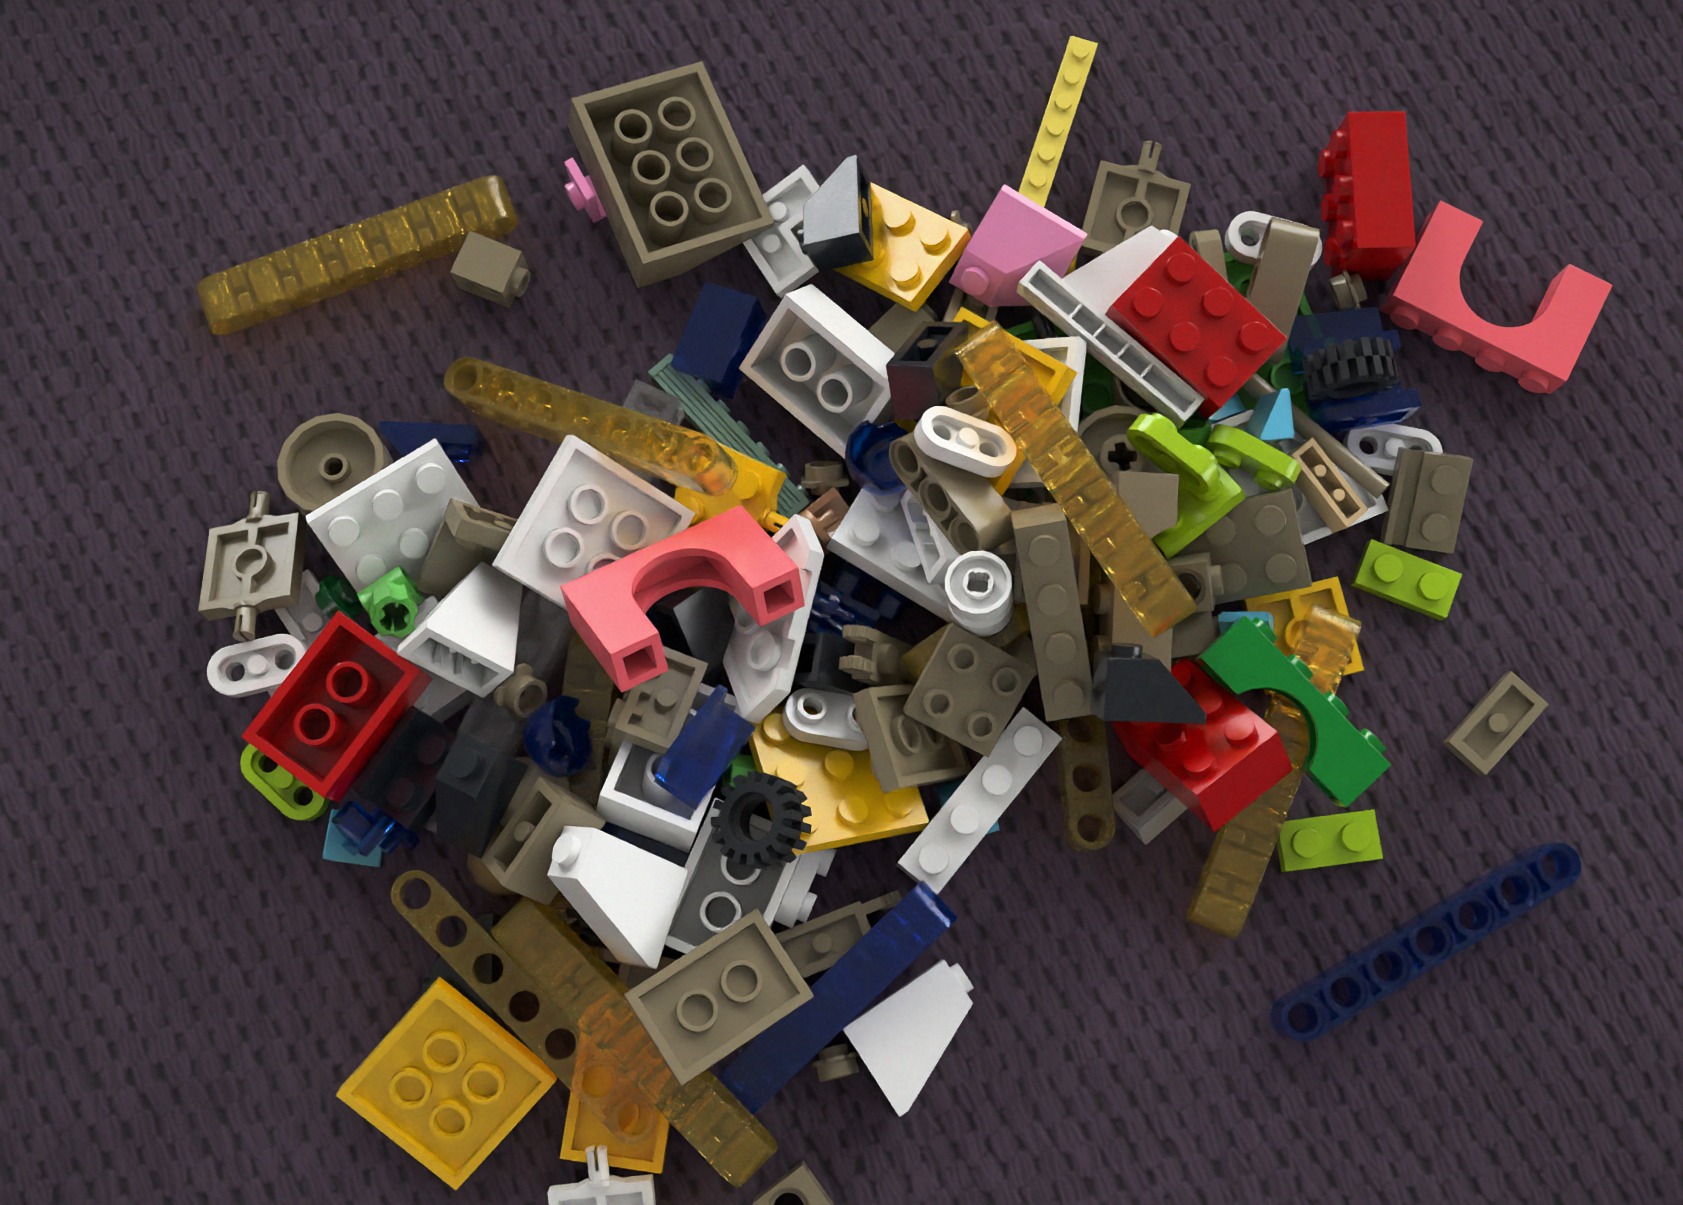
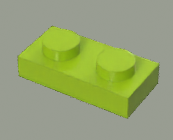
(1199, 512)
(1406, 579)
(1329, 841)

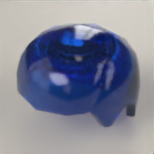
(869, 457)
(558, 737)

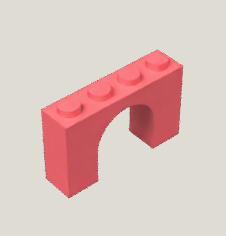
(1430, 300)
(718, 553)

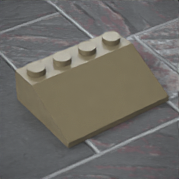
(668, 171)

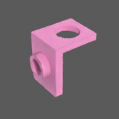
(583, 192)

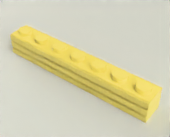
(1057, 120)

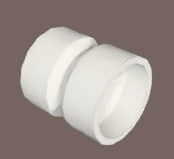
(979, 605)

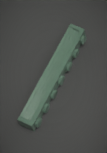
(714, 420)

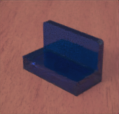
(1322, 329)
(719, 337)
(1364, 411)
(703, 750)

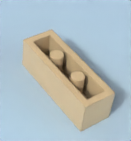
(1326, 487)

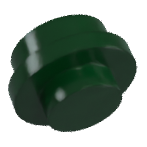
(338, 595)

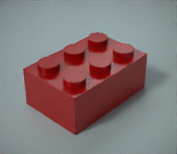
(1368, 195)
(1196, 325)
(336, 708)
(1212, 765)

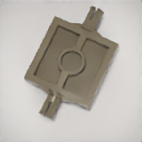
(1131, 200)
(253, 566)

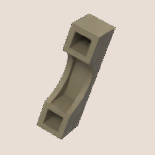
(1154, 504)
(1053, 610)

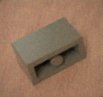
(525, 846)

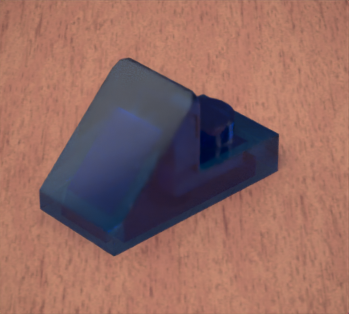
(456, 440)

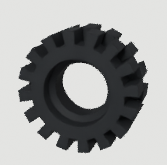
(1350, 370)
(736, 816)

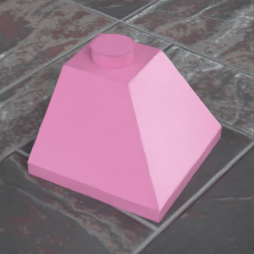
(1009, 244)

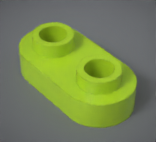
(1162, 445)
(1241, 450)
(280, 787)

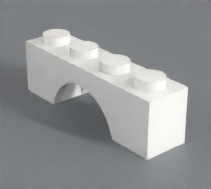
(979, 801)

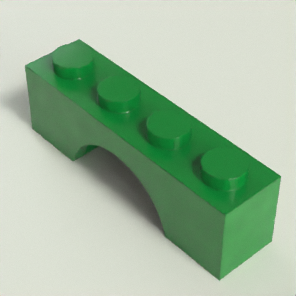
(1338, 755)

